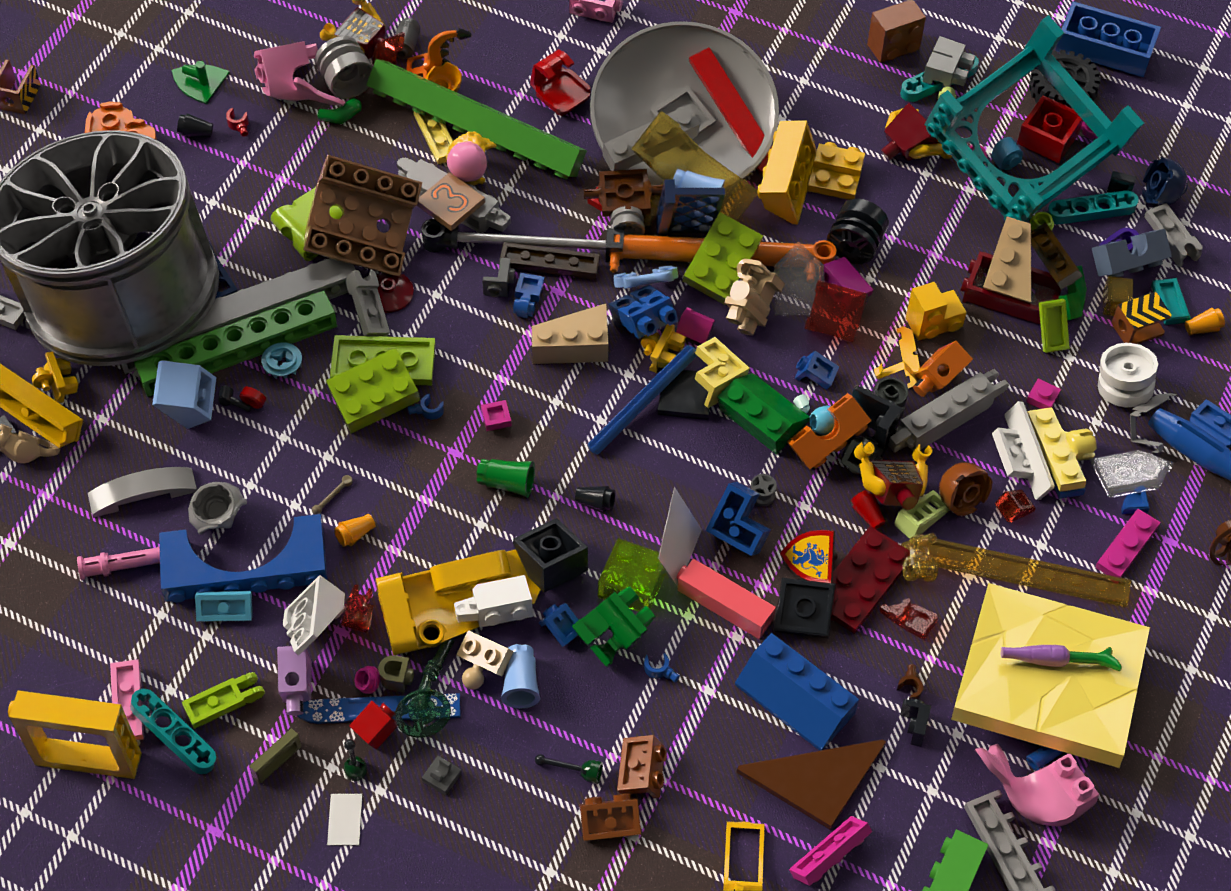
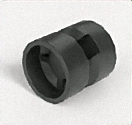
(893, 390)

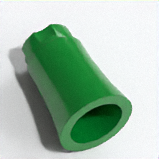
(507, 475)

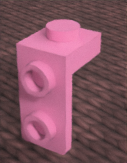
(596, 9)

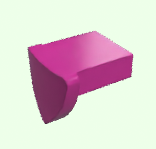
(695, 325)

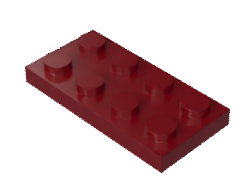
(866, 577)

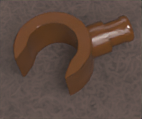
(911, 679)

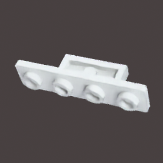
(1022, 452)

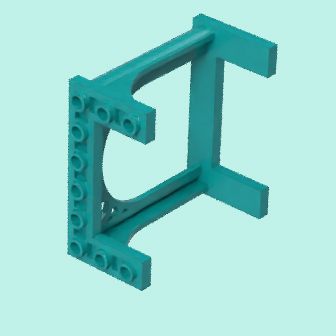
(1030, 197)

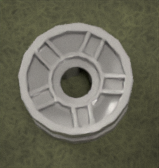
(628, 219)

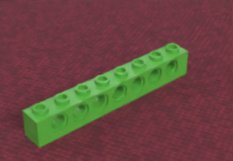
(218, 350)

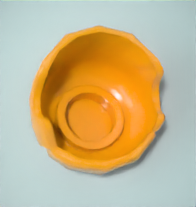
(446, 75)

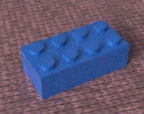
(1108, 38)

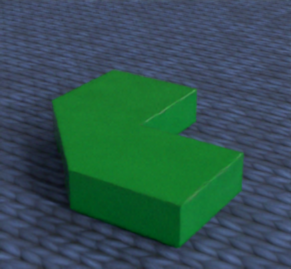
(1076, 297)

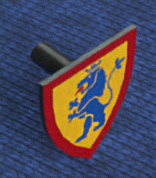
(812, 555)

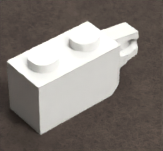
(496, 602)

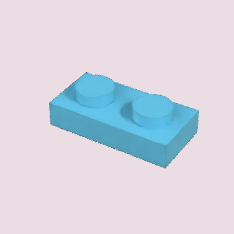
(224, 606)

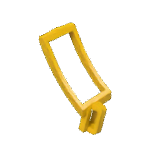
(741, 885)

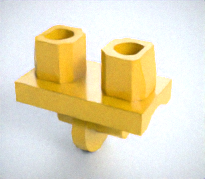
(659, 347)
(52, 378)

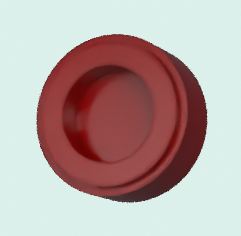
(253, 397)

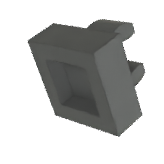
(441, 775)

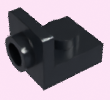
(919, 715)

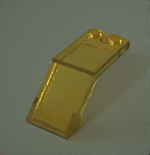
(669, 148)

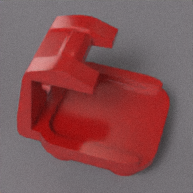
(556, 86)

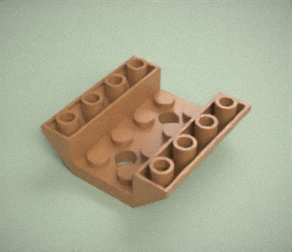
(364, 198)

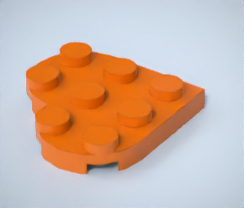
(116, 118)

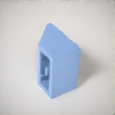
(184, 392)

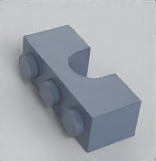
(1148, 249)

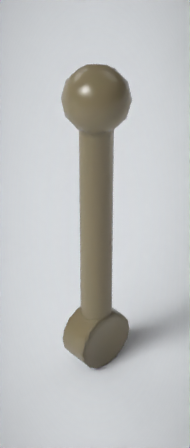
(346, 481)

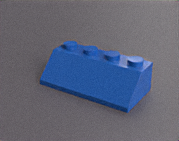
(797, 692)

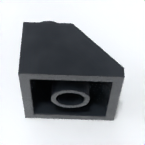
(551, 554)

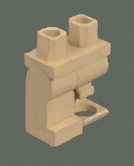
(752, 296)

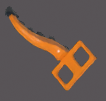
(436, 53)

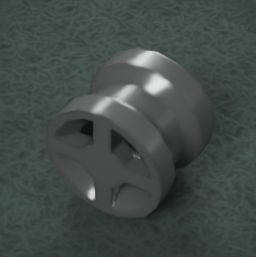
(766, 484)

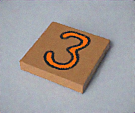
(450, 201)

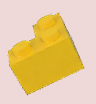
(933, 311)

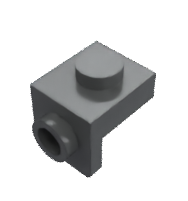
(499, 285)

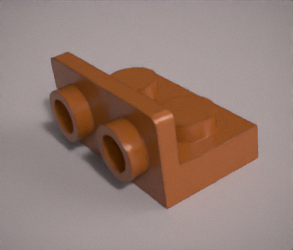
(642, 766)
(610, 818)

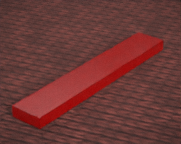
(729, 102)

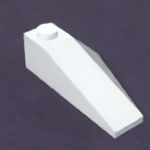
(312, 613)

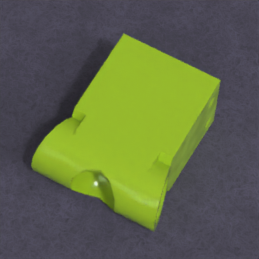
(293, 218)

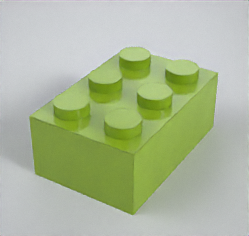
(717, 259)
(373, 390)

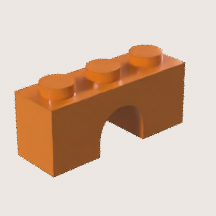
(848, 420)

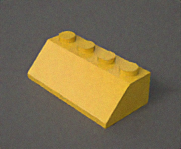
(788, 170)

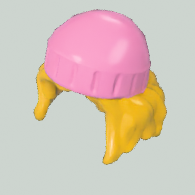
(467, 157)

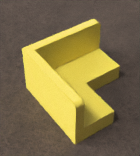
(721, 369)

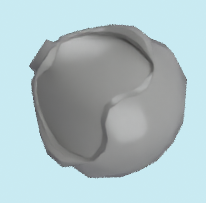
(217, 501)

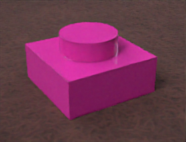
(1043, 394)
(496, 415)

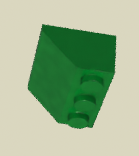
(762, 411)

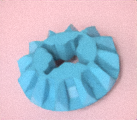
(276, 353)

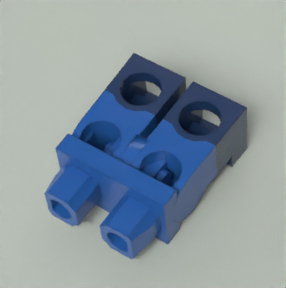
(643, 313)

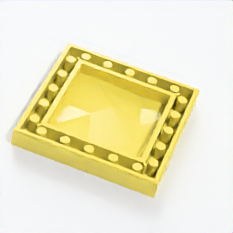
(1064, 708)

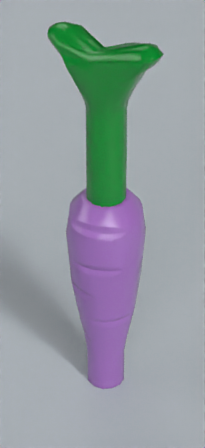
(1059, 656)

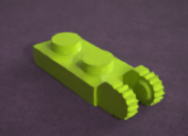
(222, 699)

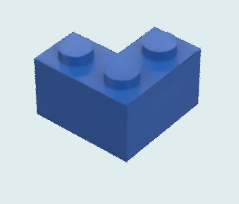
(733, 523)

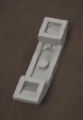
(140, 486)

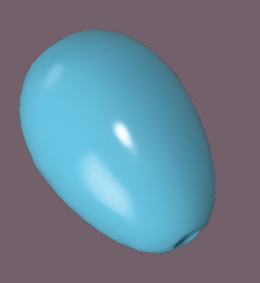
(821, 421)

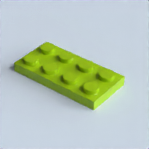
(415, 352)

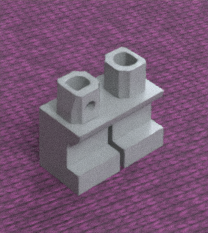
(945, 63)

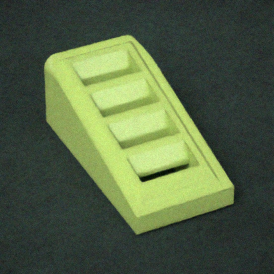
(911, 525)

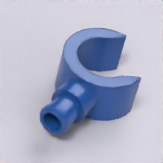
(427, 413)
(664, 671)

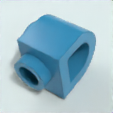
(1006, 154)

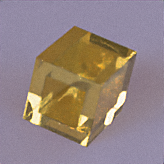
(1115, 292)

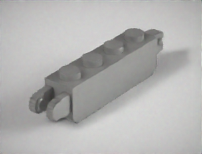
(484, 217)
(947, 412)

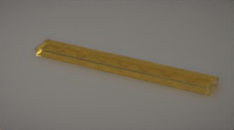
(1031, 572)

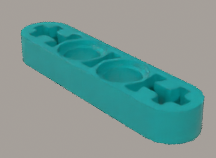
(925, 89)
(1093, 210)
(176, 728)

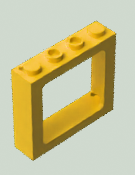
(35, 710)

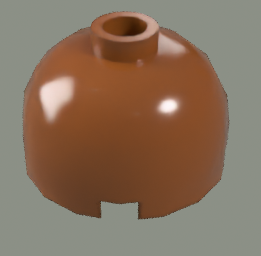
(964, 487)

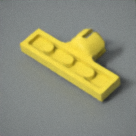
(1062, 448)

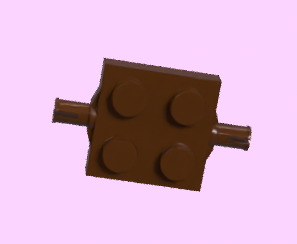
(624, 189)

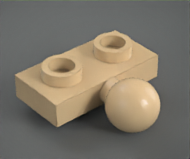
(484, 655)

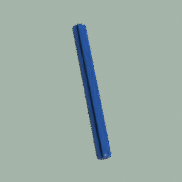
(642, 399)

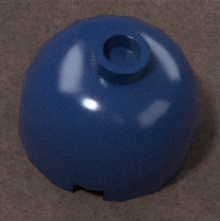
(1165, 182)

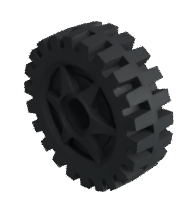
(1080, 71)

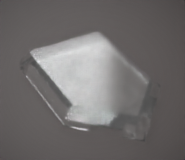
(800, 274)
(1130, 472)

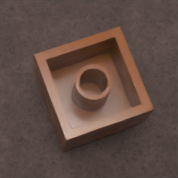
(896, 30)

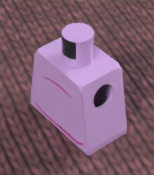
(294, 679)

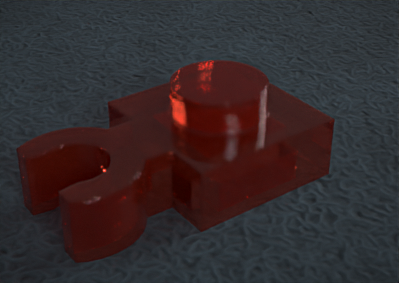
(357, 611)

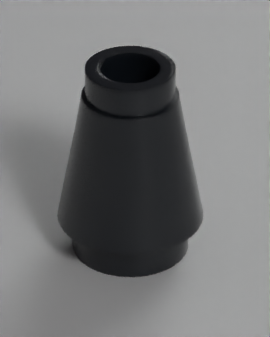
(193, 126)
(597, 497)

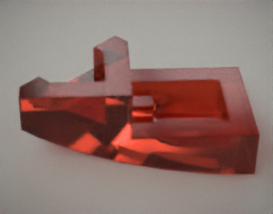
(388, 48)
(911, 617)

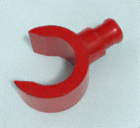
(238, 125)

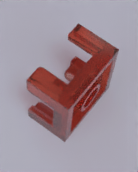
(836, 311)

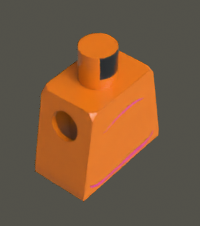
(941, 368)

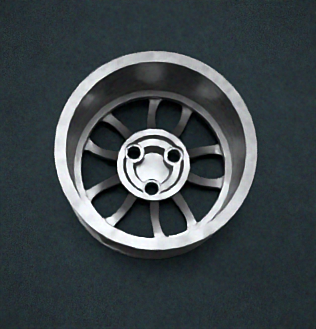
(88, 204)

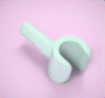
(802, 403)

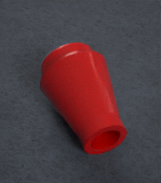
(868, 508)

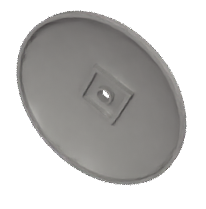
(654, 75)

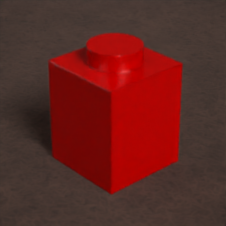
(374, 724)

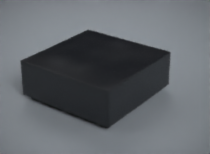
(1121, 182)

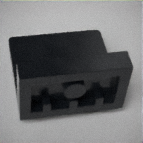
(883, 415)

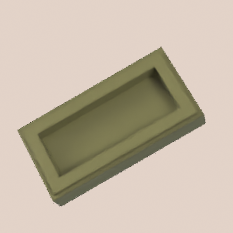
(275, 756)

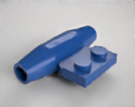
(1201, 439)

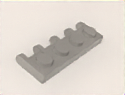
(1003, 845)

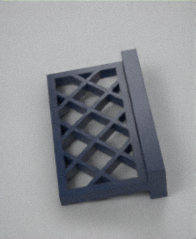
(670, 209)

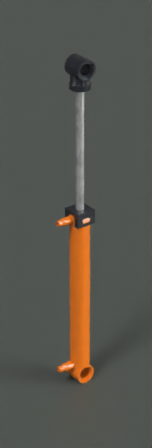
(617, 245)

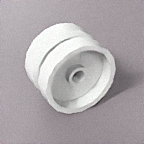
(1127, 374)

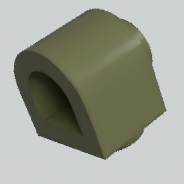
(395, 673)

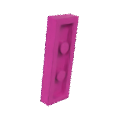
(1128, 544)
(830, 850)

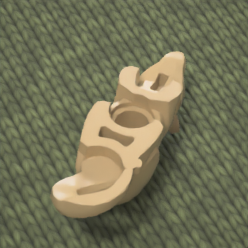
(24, 446)

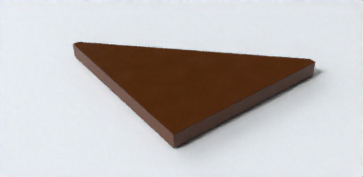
(816, 781)

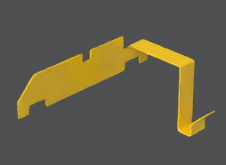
(910, 361)

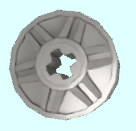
(343, 67)

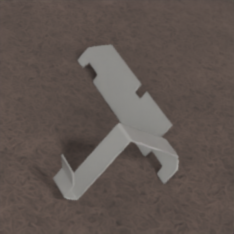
(1152, 403)

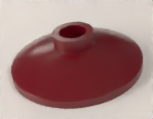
(398, 294)

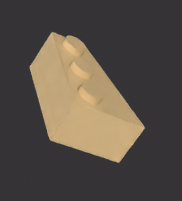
(1011, 263)
(572, 338)

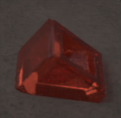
(1014, 505)

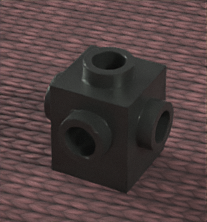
(851, 461)

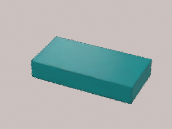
(1173, 299)

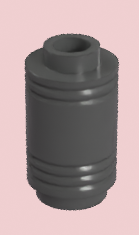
(412, 30)

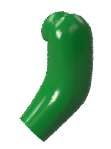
(341, 114)

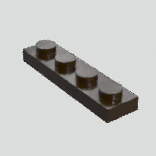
(1054, 256)
(551, 260)

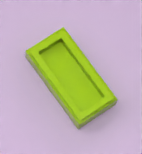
(1054, 325)

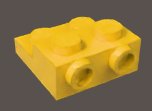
(836, 171)

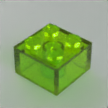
(632, 567)

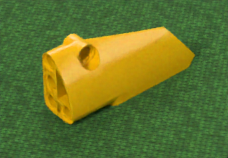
(429, 597)

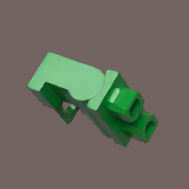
(617, 617)

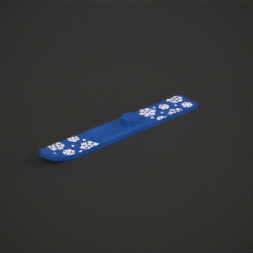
(347, 709)

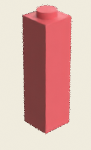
(725, 598)

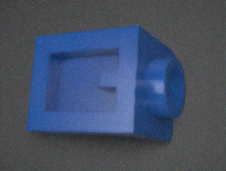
(817, 369)
(560, 622)

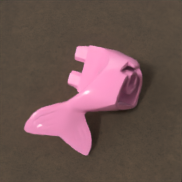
(277, 68)
(1048, 795)

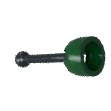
(352, 765)
(590, 770)

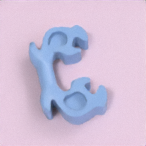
(663, 274)

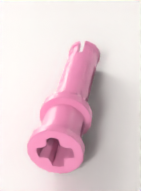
(106, 563)

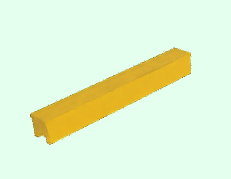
(38, 410)

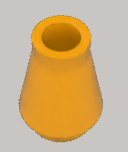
(1206, 322)
(352, 530)

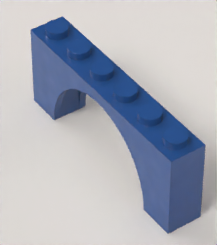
(296, 565)

